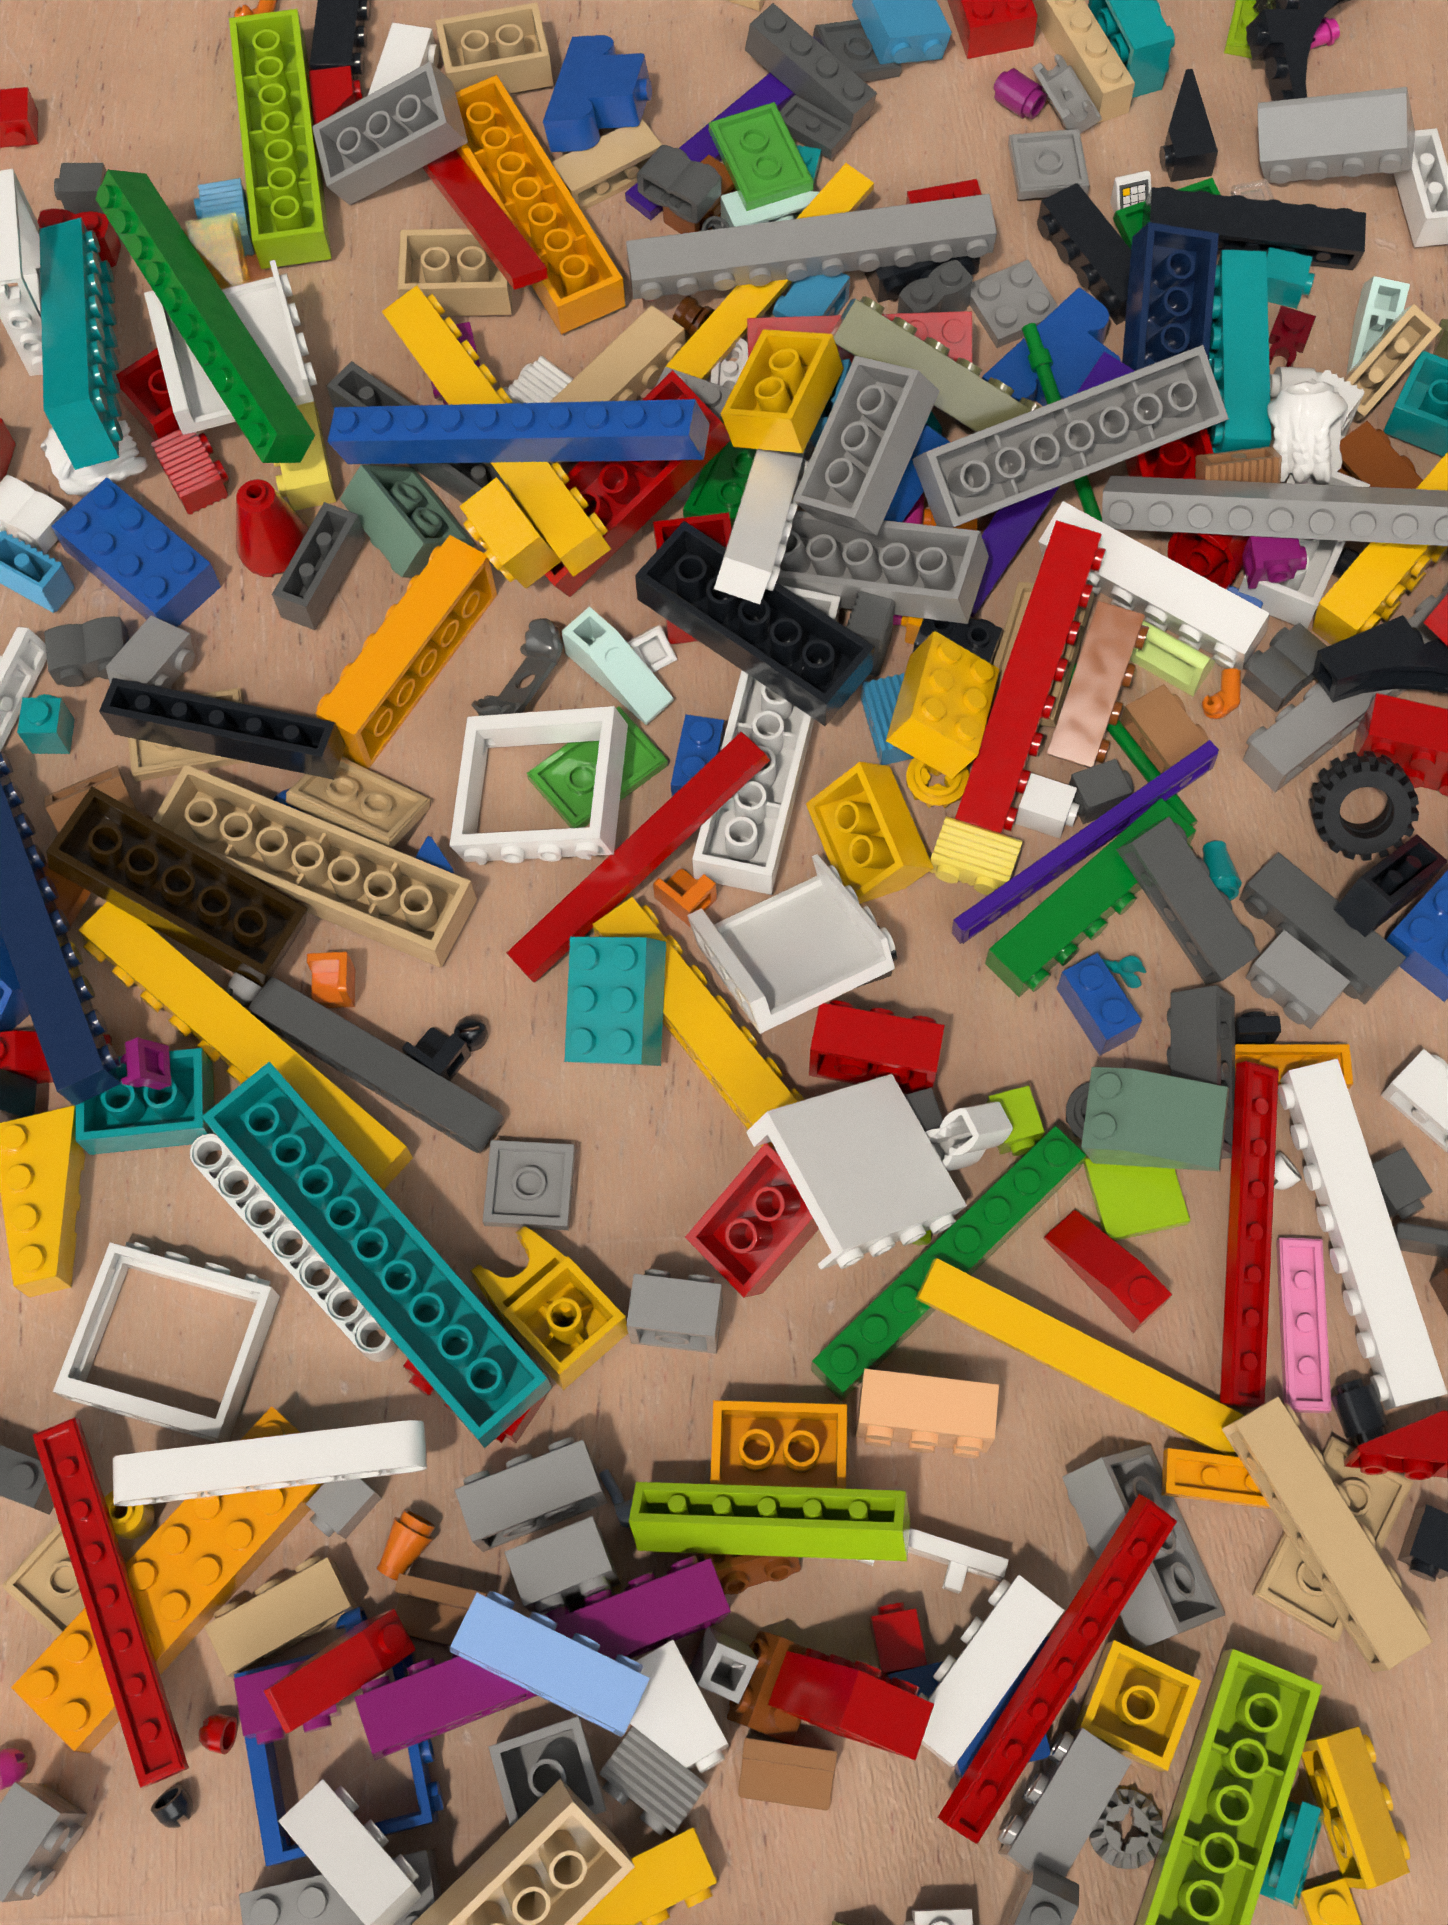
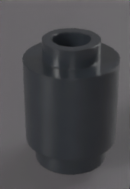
(1359, 1412)

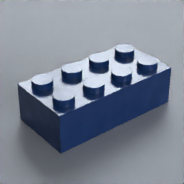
(1169, 293)

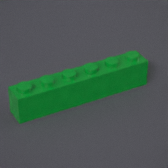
(1074, 911)

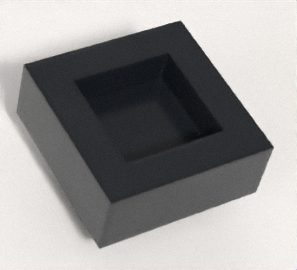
(1257, 1028)

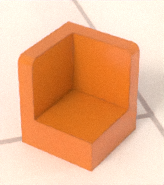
(685, 894)
(332, 979)

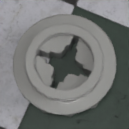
(1138, 1849)

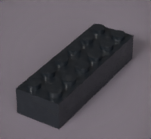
(776, 642)

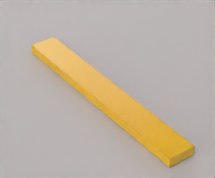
(729, 321)
(1078, 1356)

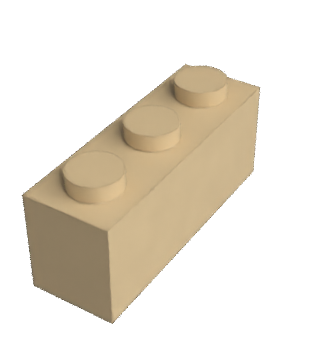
(607, 166)
(1391, 356)
(279, 1616)

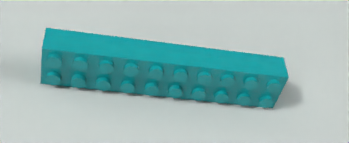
(378, 1254)

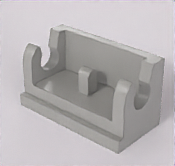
(1067, 95)

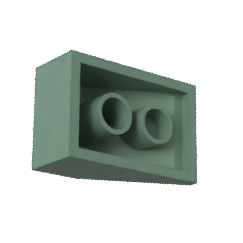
(1154, 1120)

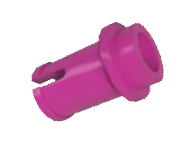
(1326, 33)

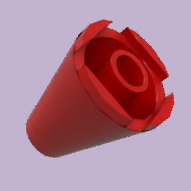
(266, 529)
(1209, 555)

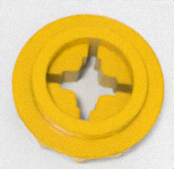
(918, 780)

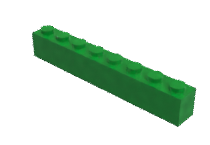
(963, 1246)

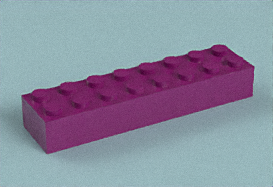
(459, 1692)

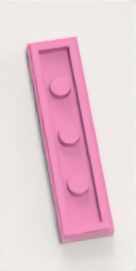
(1303, 1325)

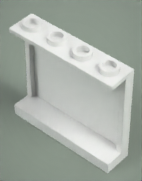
(271, 324)
(795, 948)
(862, 1168)

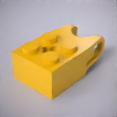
(543, 1296)

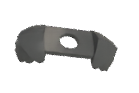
(542, 653)

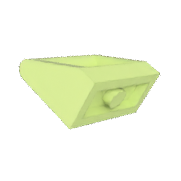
(1172, 660)

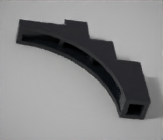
(1284, 41)
(1382, 660)

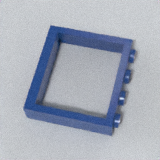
(269, 1794)

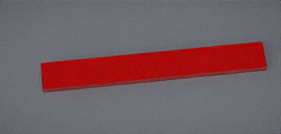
(486, 221)
(638, 856)
(1249, 1236)
(110, 1603)
(1057, 1669)

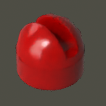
(218, 1733)

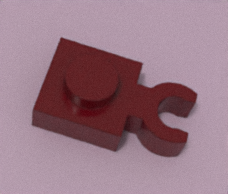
(1289, 334)

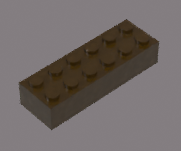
(176, 887)

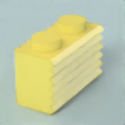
(974, 856)

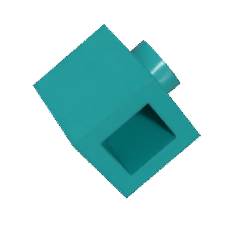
(1288, 277)
(46, 725)

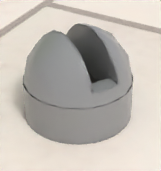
(242, 989)

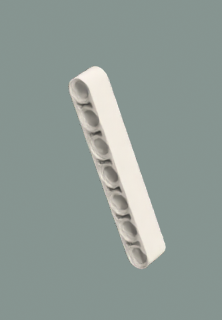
(276, 1236)
(269, 1463)

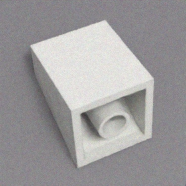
(676, 1713)

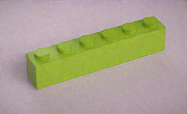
(771, 1521)

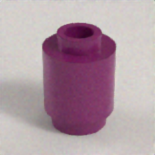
(1019, 93)

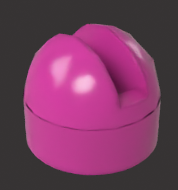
(10, 1769)

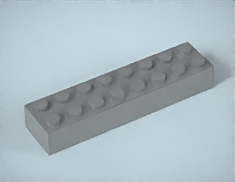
(1070, 438)

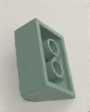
(401, 515)

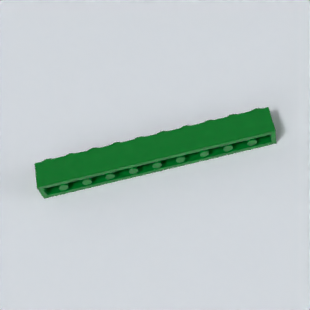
(205, 318)

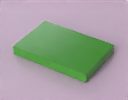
(760, 156)
(569, 774)

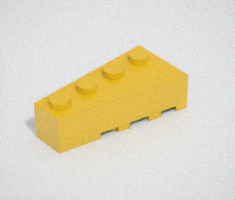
(41, 1198)

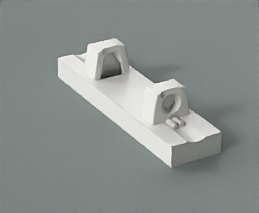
(18, 674)
(957, 1557)

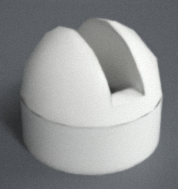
(1285, 1173)

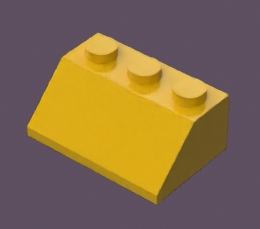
(869, 832)
(1355, 1808)

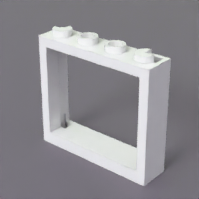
(20, 264)
(538, 728)
(95, 1317)

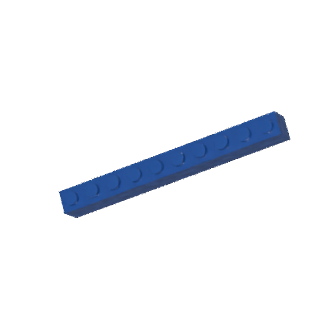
(521, 432)

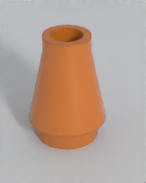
(405, 1543)

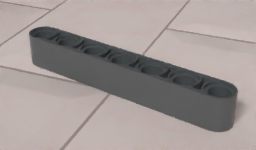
(376, 1065)

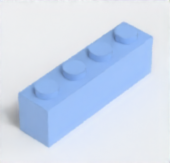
(549, 1663)

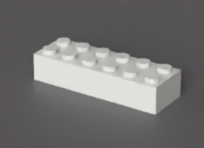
(1170, 594)

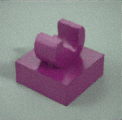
(146, 1064)

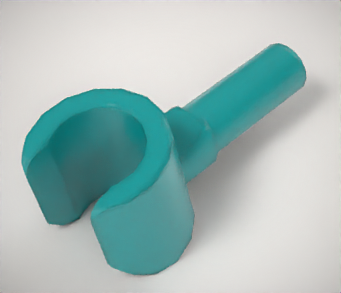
(1126, 968)

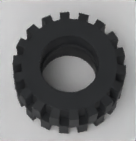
(1371, 836)

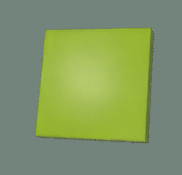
(1135, 1199)

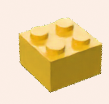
(508, 534)
(1138, 1705)

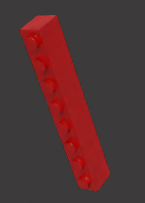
(1029, 677)

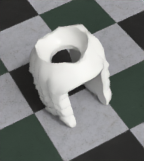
(1308, 430)
(84, 480)

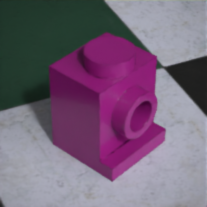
(1272, 559)

